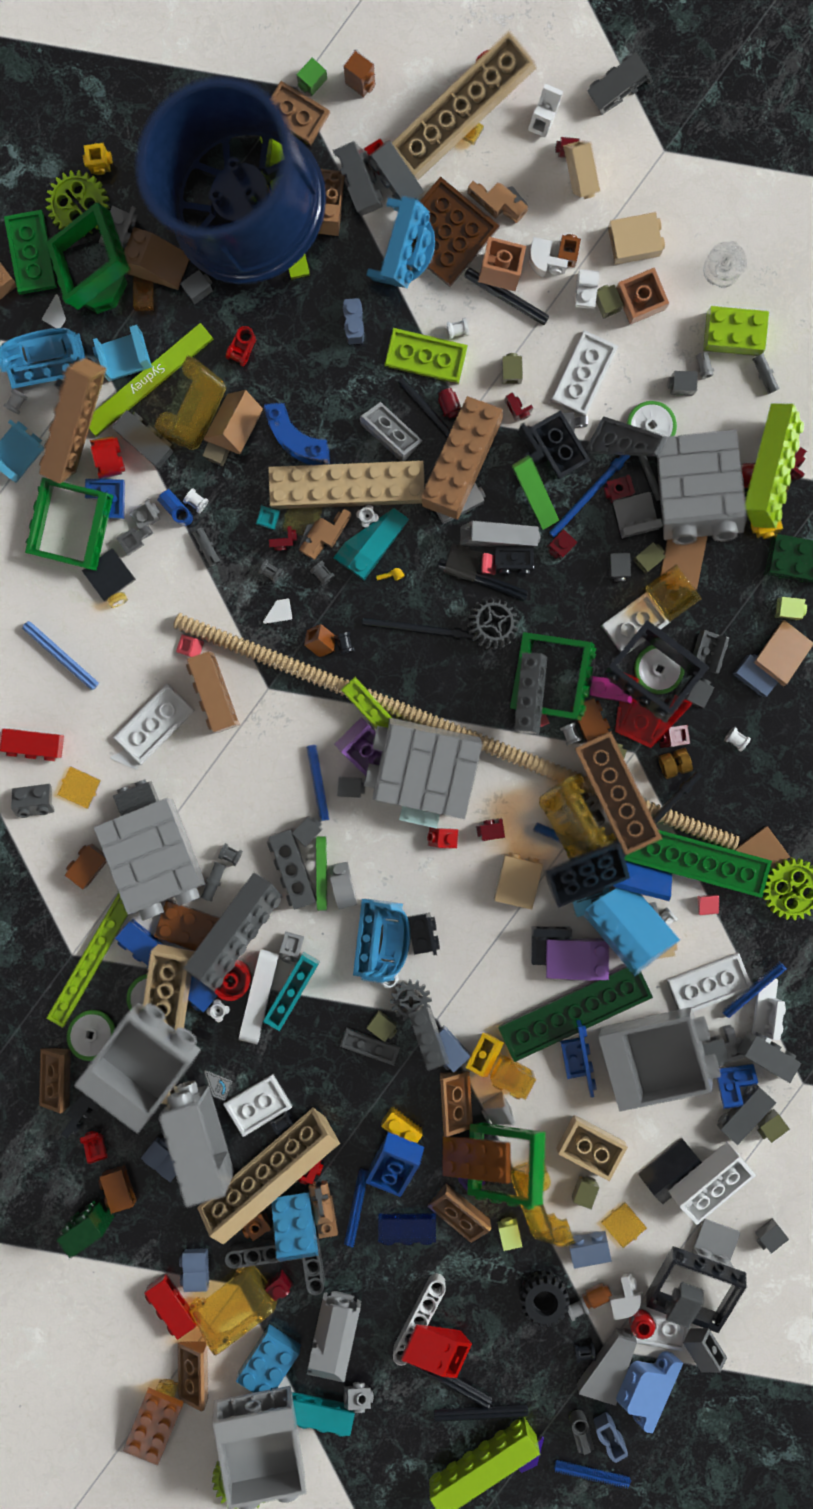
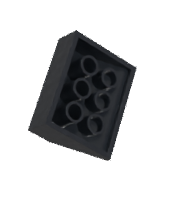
(587, 874)

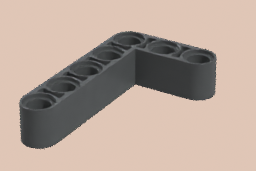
(265, 1257)

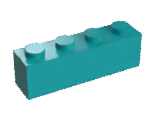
(291, 991)
(322, 1414)

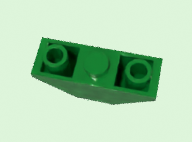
(109, 297)

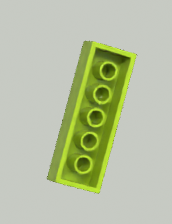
(774, 465)
(484, 1466)

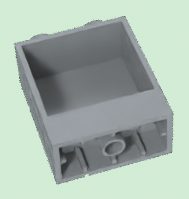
(701, 487)
(424, 767)
(151, 858)
(658, 1058)
(138, 1065)
(196, 1143)
(259, 1448)

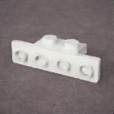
(769, 1013)

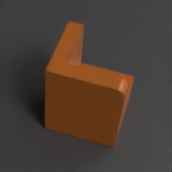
(320, 640)

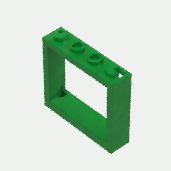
(105, 275)
(97, 531)
(585, 673)
(535, 1171)

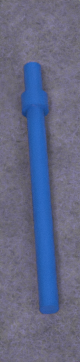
(615, 466)

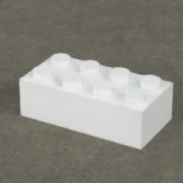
(711, 1183)

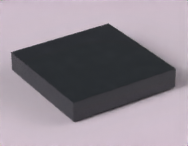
(110, 575)

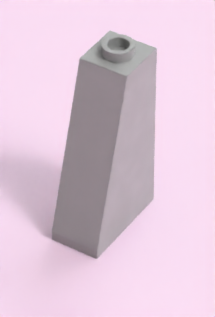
(498, 535)
(606, 1374)

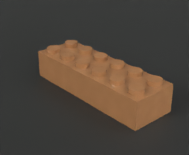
(71, 420)
(462, 457)
(618, 793)

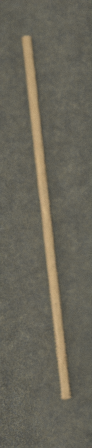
(411, 714)

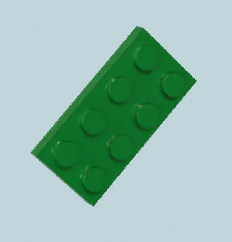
(29, 252)

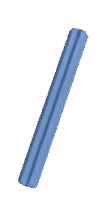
(60, 655)

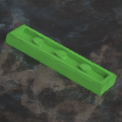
(535, 492)

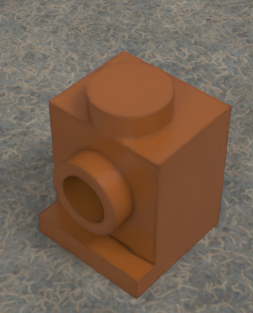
(570, 242)
(263, 1222)

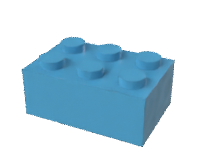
(294, 1227)
(268, 1361)

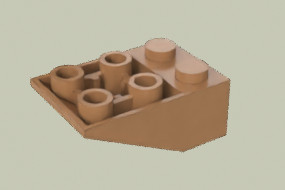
(334, 197)

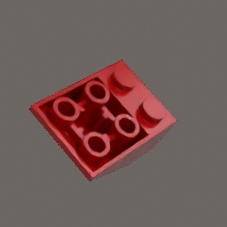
(437, 1350)

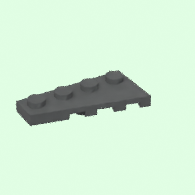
(624, 439)

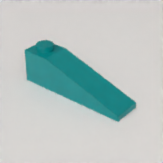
(368, 546)

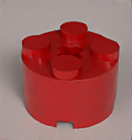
(106, 457)
(242, 977)

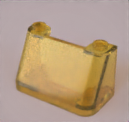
(197, 408)
(572, 818)
(542, 1226)
(232, 1309)

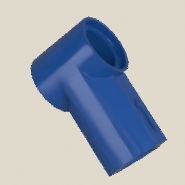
(175, 507)

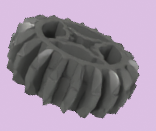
(488, 609)

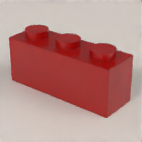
(31, 744)
(170, 1306)

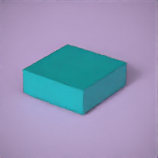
(267, 517)

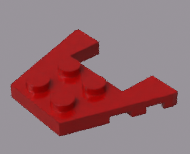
(641, 724)

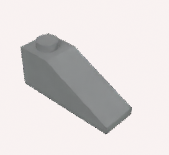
(498, 1110)

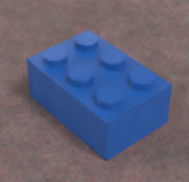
(394, 1164)

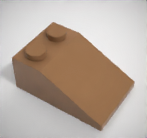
(155, 259)

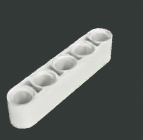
(259, 996)
(420, 1310)

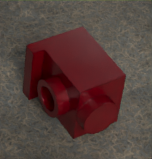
(627, 488)
(491, 830)
(279, 1285)

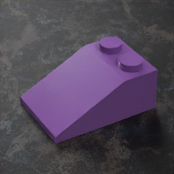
(358, 746)
(577, 959)

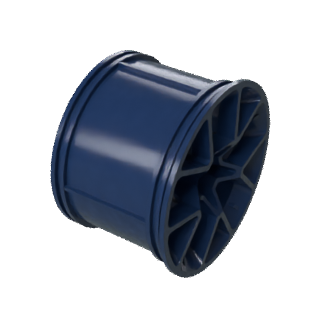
(266, 229)

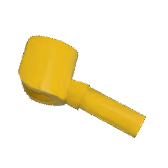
(396, 573)

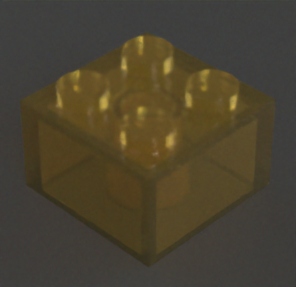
(673, 593)
(512, 1077)

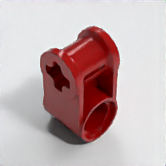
(241, 347)

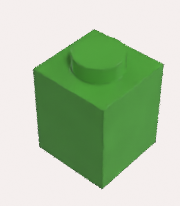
(311, 77)

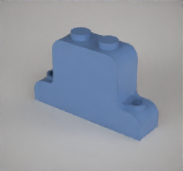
(648, 1389)

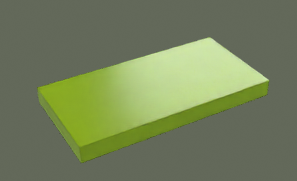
(425, 355)

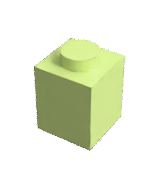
(790, 608)
(509, 1233)

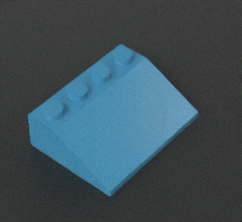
(631, 928)

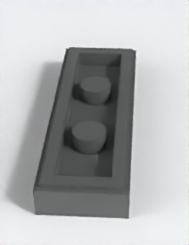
(370, 1046)

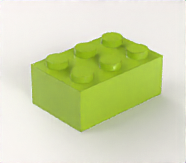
(736, 330)

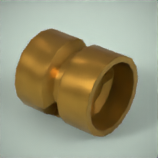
(669, 766)

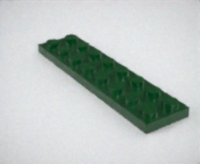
(558, 1018)

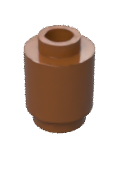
(597, 1295)

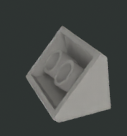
(390, 431)

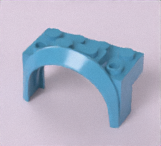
(406, 228)
(39, 347)
(394, 942)

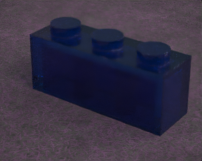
(407, 1228)

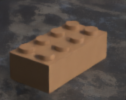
(213, 692)

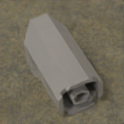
(334, 1336)

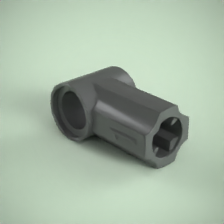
(581, 1432)

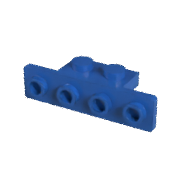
(576, 1059)

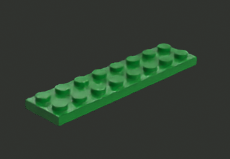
(705, 863)

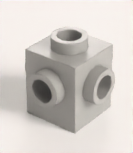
(358, 1397)

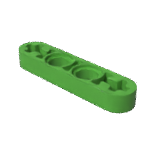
(321, 872)

